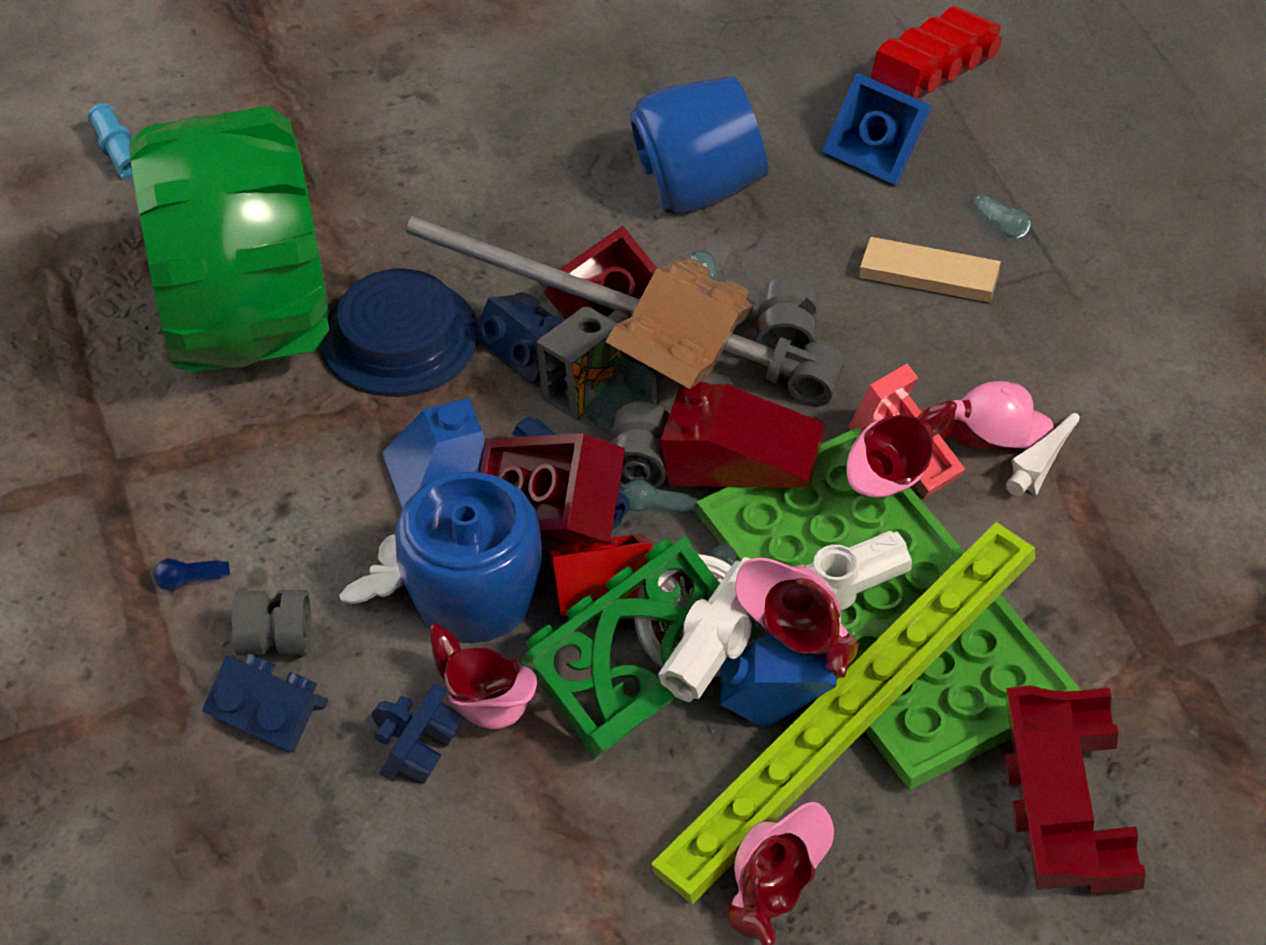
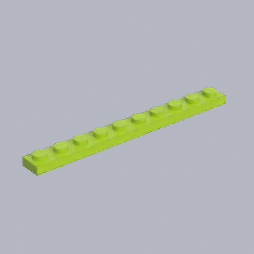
(843, 712)

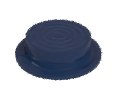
(399, 334)

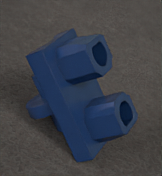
(410, 754)

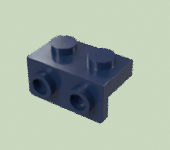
(511, 329)
(261, 702)

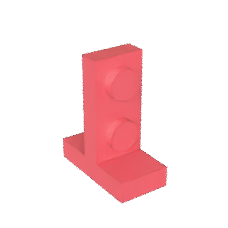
(890, 398)

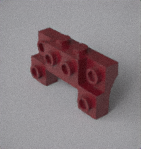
(1055, 802)

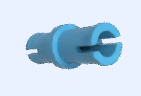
(113, 138)

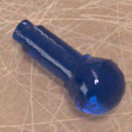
(173, 574)

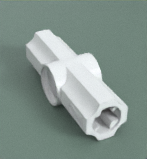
(862, 565)
(711, 634)

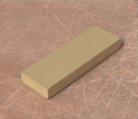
(930, 269)

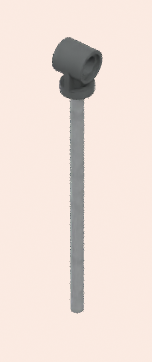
(809, 371)

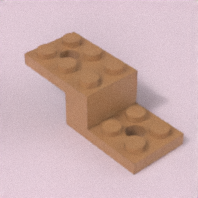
(682, 321)

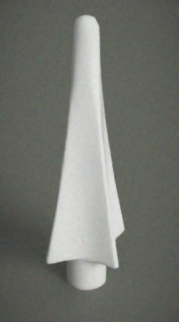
(1034, 463)

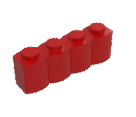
(936, 52)

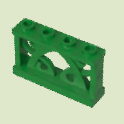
(618, 711)

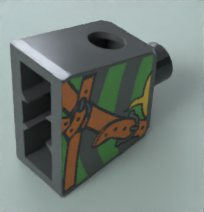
(577, 360)

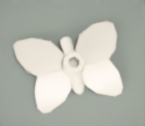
(383, 578)

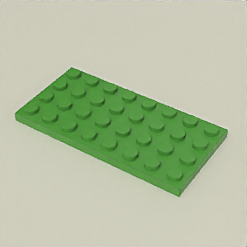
(961, 698)

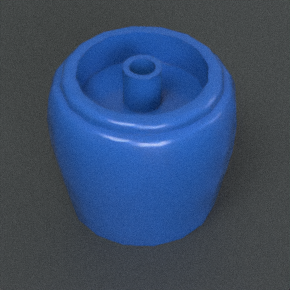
(698, 143)
(470, 554)

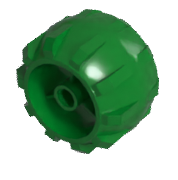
(229, 239)

